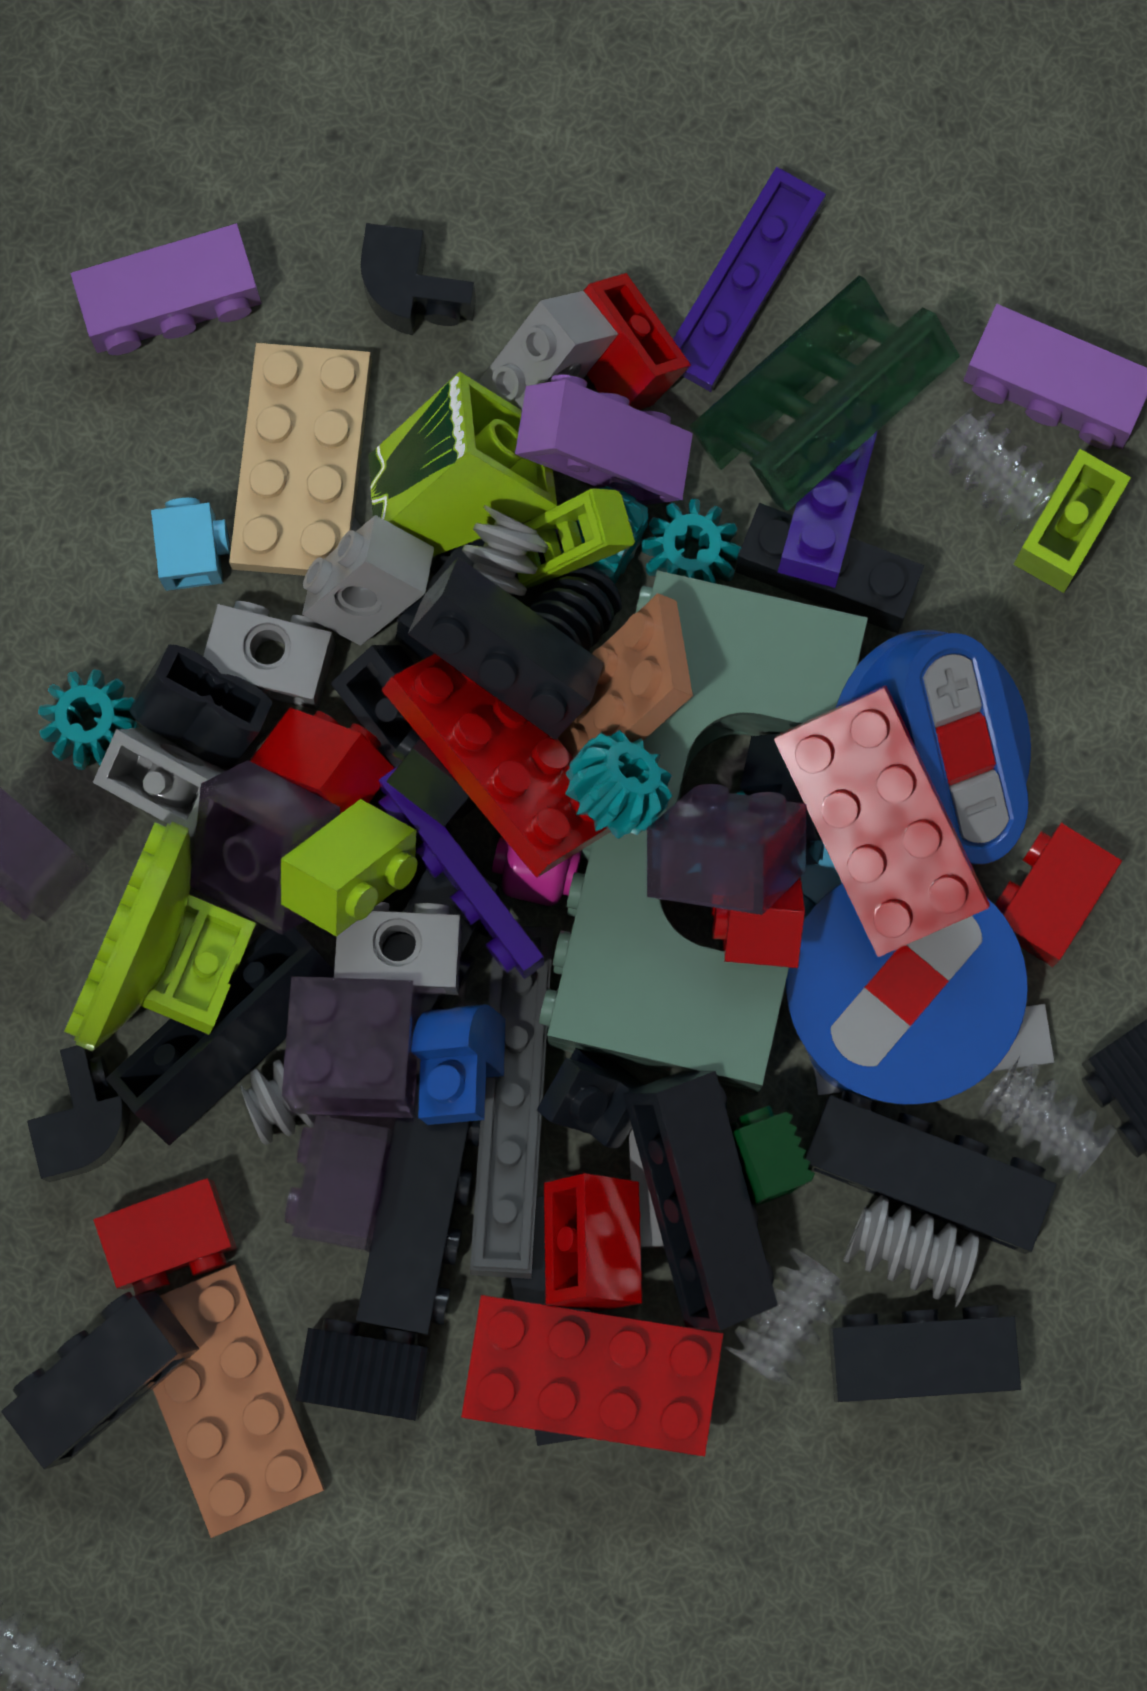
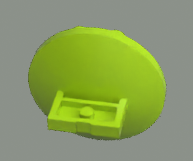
(161, 948)

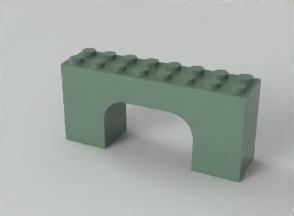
(626, 974)

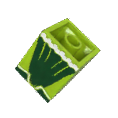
(453, 462)

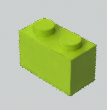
(1071, 520)
(348, 867)

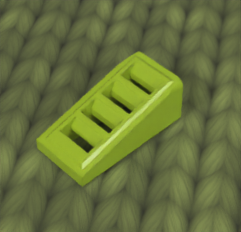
(603, 528)

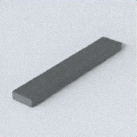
(512, 1124)

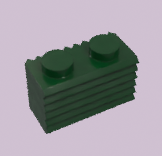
(770, 1155)

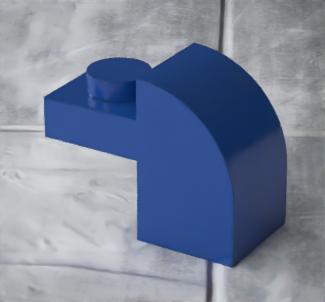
(456, 1056)

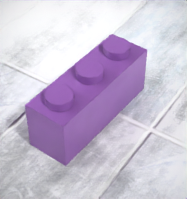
(166, 290)
(1058, 378)
(603, 440)

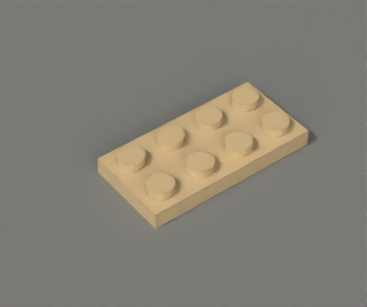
(299, 456)

